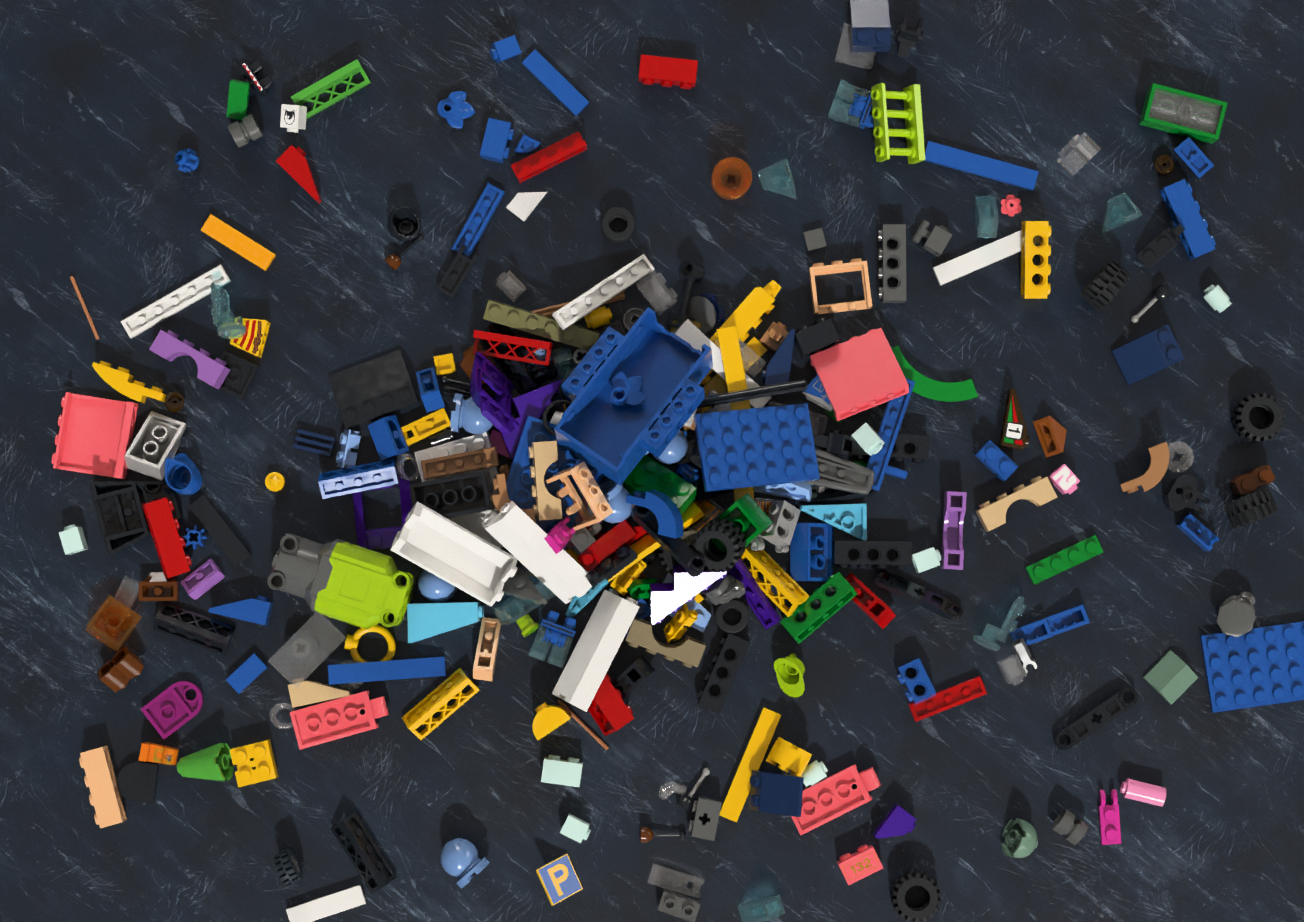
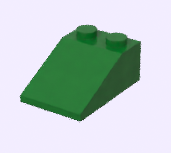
(748, 517)

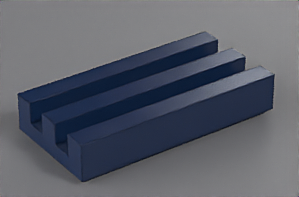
(298, 439)

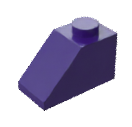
(896, 823)

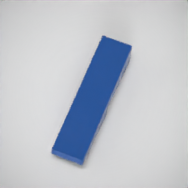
(1052, 625)

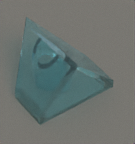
(778, 179)
(1120, 212)

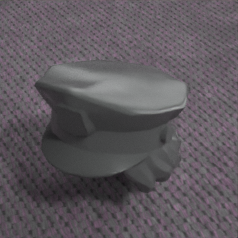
(724, 590)
(1237, 614)

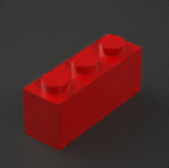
(667, 71)

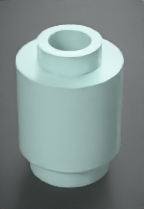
(1216, 298)
(814, 773)

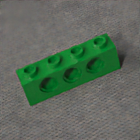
(828, 607)

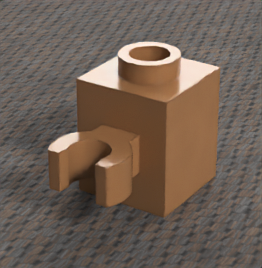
(774, 336)

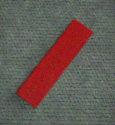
(948, 698)

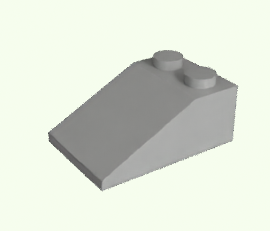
(154, 444)

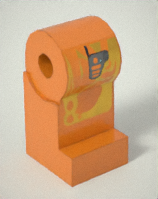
(158, 753)

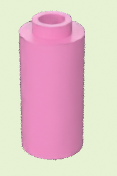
(1143, 792)

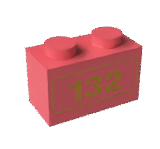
(859, 864)

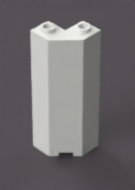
(527, 544)
(454, 554)
(596, 649)

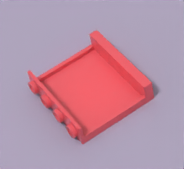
(859, 373)
(94, 435)

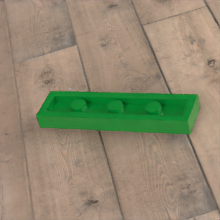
(1064, 559)

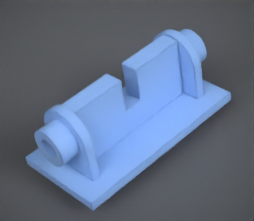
(348, 441)

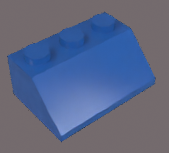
(811, 552)

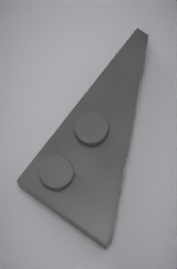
(522, 587)

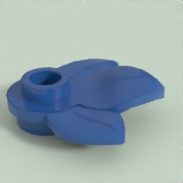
(458, 109)
(629, 388)

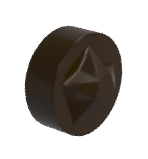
(1164, 164)
(174, 401)

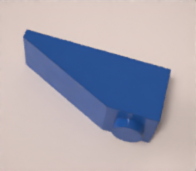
(249, 610)

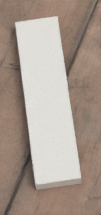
(327, 905)

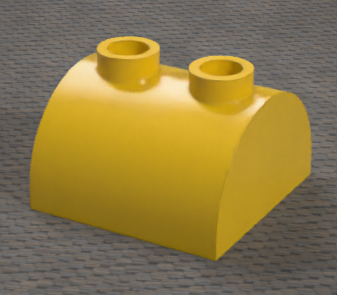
(548, 719)

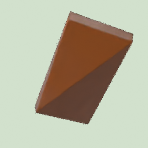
(1051, 435)

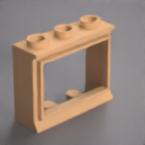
(840, 267)
(590, 491)

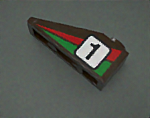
(1013, 428)

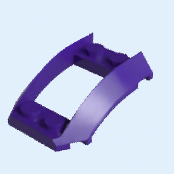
(496, 410)
(382, 537)

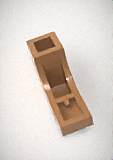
(1157, 468)
(502, 498)

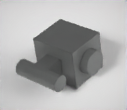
(935, 240)
(584, 538)

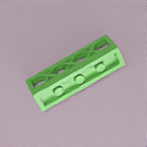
(327, 83)

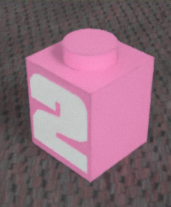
(1064, 479)

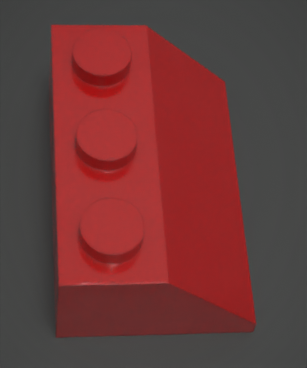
(609, 709)

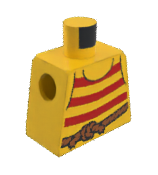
(255, 336)

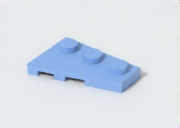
(798, 490)

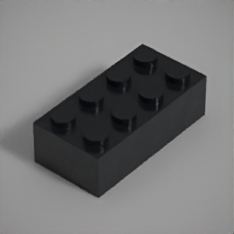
(455, 494)

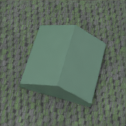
(1170, 677)

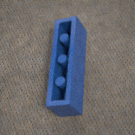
(1186, 210)

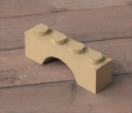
(543, 455)
(994, 514)

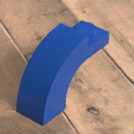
(665, 510)

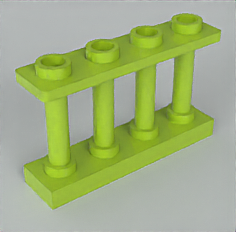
(913, 120)

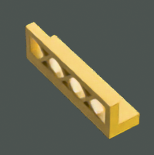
(776, 576)
(437, 702)

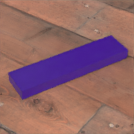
(754, 595)

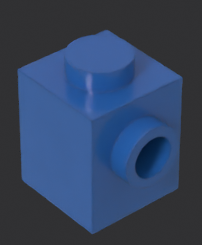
(505, 49)

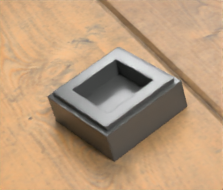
(814, 239)

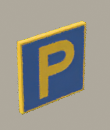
(559, 879)

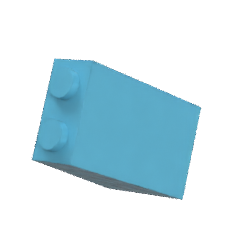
(437, 618)

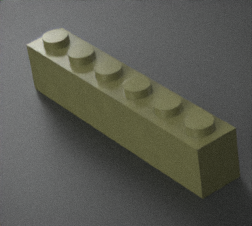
(539, 325)

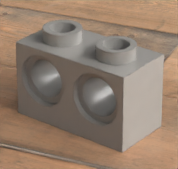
(784, 522)

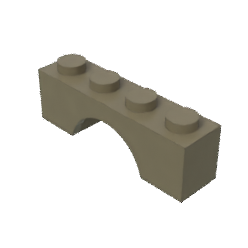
(687, 650)

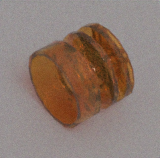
(733, 167)

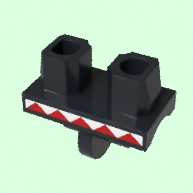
(252, 69)

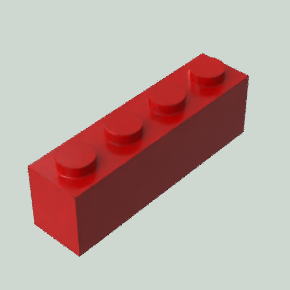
(166, 537)

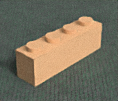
(103, 787)

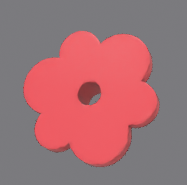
(1006, 209)

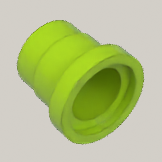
(527, 625)

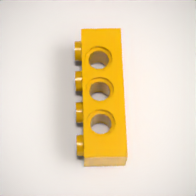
(1028, 250)

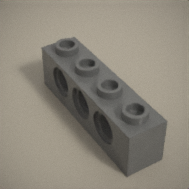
(896, 233)

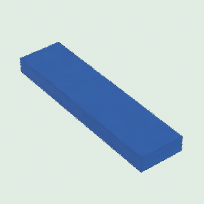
(555, 82)
(478, 219)

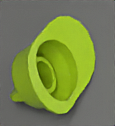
(790, 675)

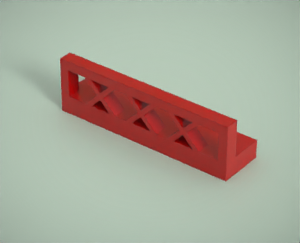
(549, 157)
(518, 341)

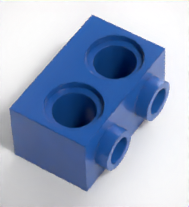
(920, 680)

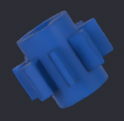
(186, 160)
(190, 537)

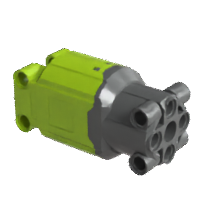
(342, 581)

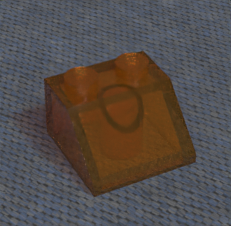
(113, 624)

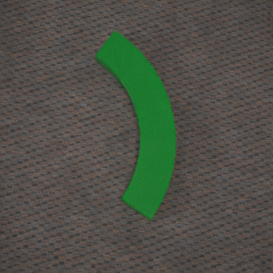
(935, 389)

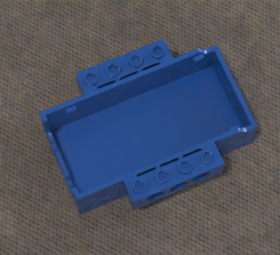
(619, 436)

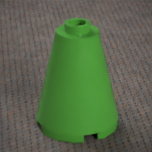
(208, 764)

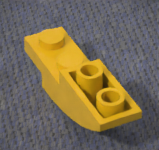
(122, 382)

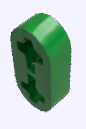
(643, 590)

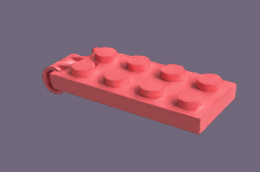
(337, 718)
(835, 797)

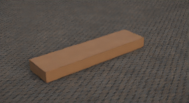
(460, 463)

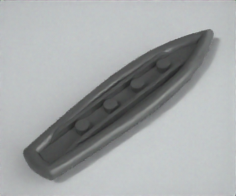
(842, 474)

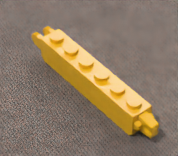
(749, 314)

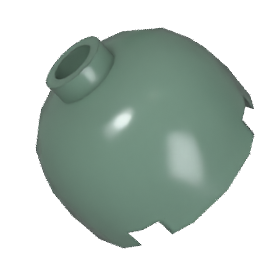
(1019, 839)

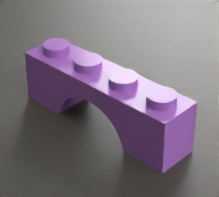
(209, 370)
(952, 532)

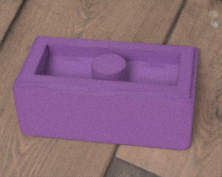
(202, 579)

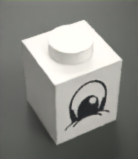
(293, 117)

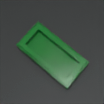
(238, 99)

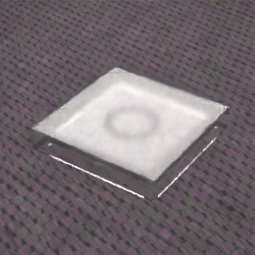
(858, 59)

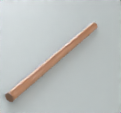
(84, 308)
(584, 726)

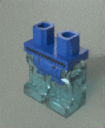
(852, 106)
(556, 634)

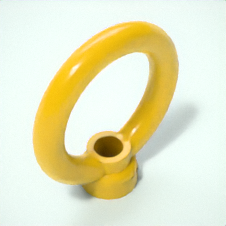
(352, 642)

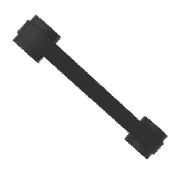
(675, 547)

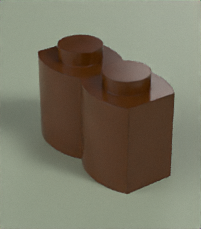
(1254, 478)
(120, 669)

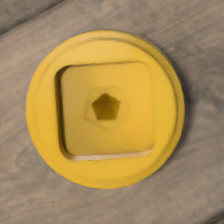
(275, 481)

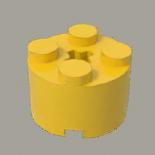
(789, 757)

